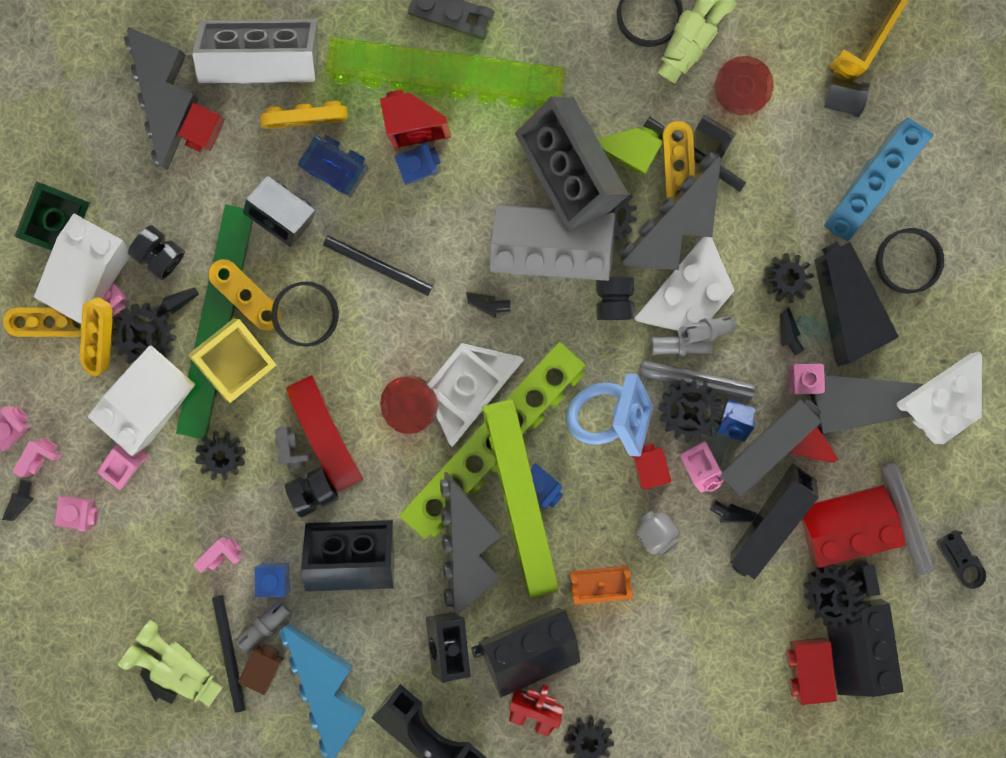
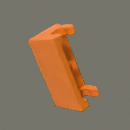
(601, 585)

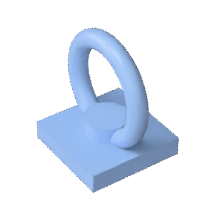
(630, 414)

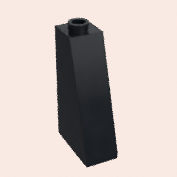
(851, 305)
(775, 522)

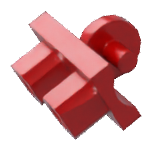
(537, 707)

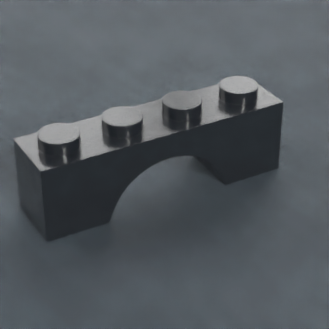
(404, 720)

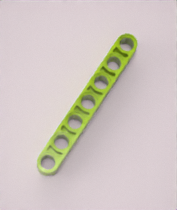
(520, 498)

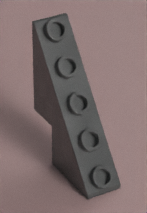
(164, 103)
(687, 214)
(466, 537)

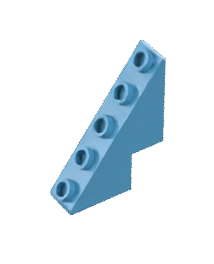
(878, 177)
(321, 676)

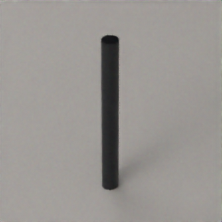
(725, 175)
(377, 265)
(228, 653)

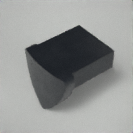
(847, 96)
(718, 132)
(867, 574)

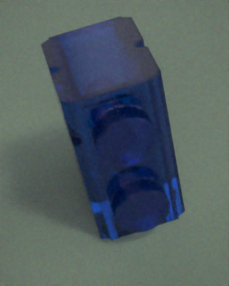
(333, 165)

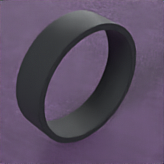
(641, 42)
(939, 255)
(335, 314)

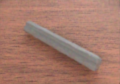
(674, 374)
(907, 518)

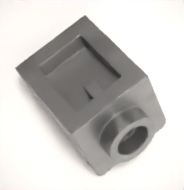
(286, 444)

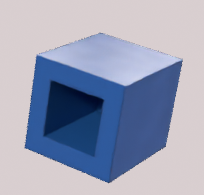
(272, 580)

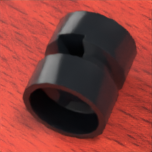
(145, 250)
(615, 299)
(320, 487)

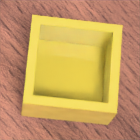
(232, 360)

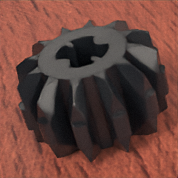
(780, 269)
(208, 457)
(594, 732)

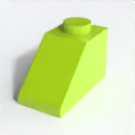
(632, 148)

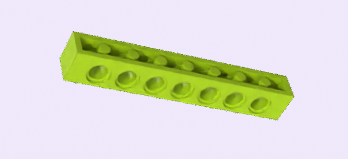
(561, 358)

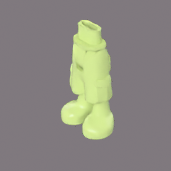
(692, 36)
(175, 670)

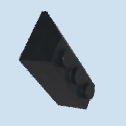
(348, 556)
(530, 651)
(866, 653)

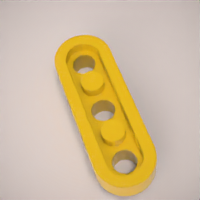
(303, 115)
(674, 151)
(234, 285)
(36, 323)
(96, 336)

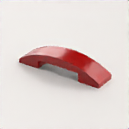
(323, 433)

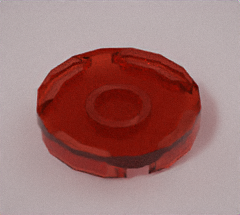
(743, 85)
(408, 404)

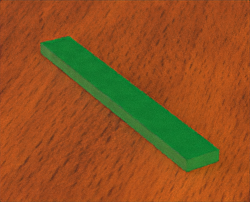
(216, 313)

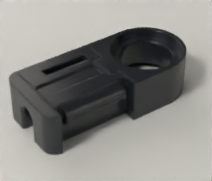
(959, 558)

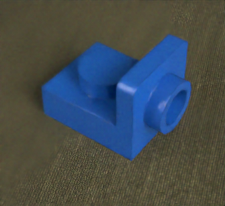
(418, 163)
(737, 420)
(546, 487)

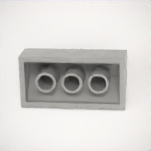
(256, 51)
(539, 244)

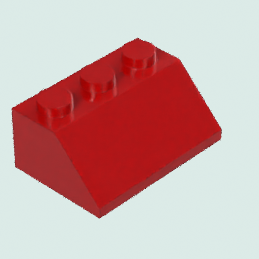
(411, 120)
(852, 527)

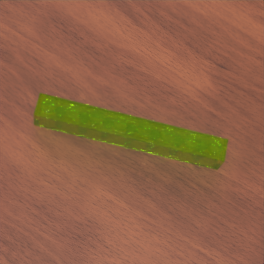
(442, 72)

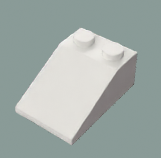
(80, 267)
(141, 401)

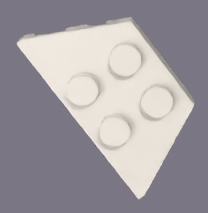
(690, 292)
(467, 384)
(948, 401)

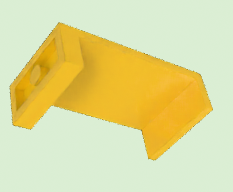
(849, 66)

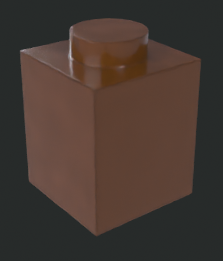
(261, 669)

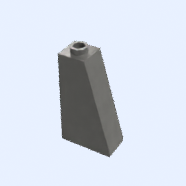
(859, 402)
(771, 446)

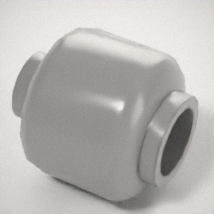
(657, 533)

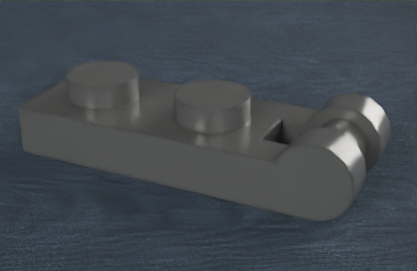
(453, 15)

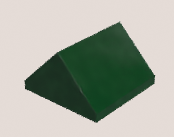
(48, 214)

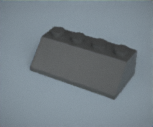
(570, 162)

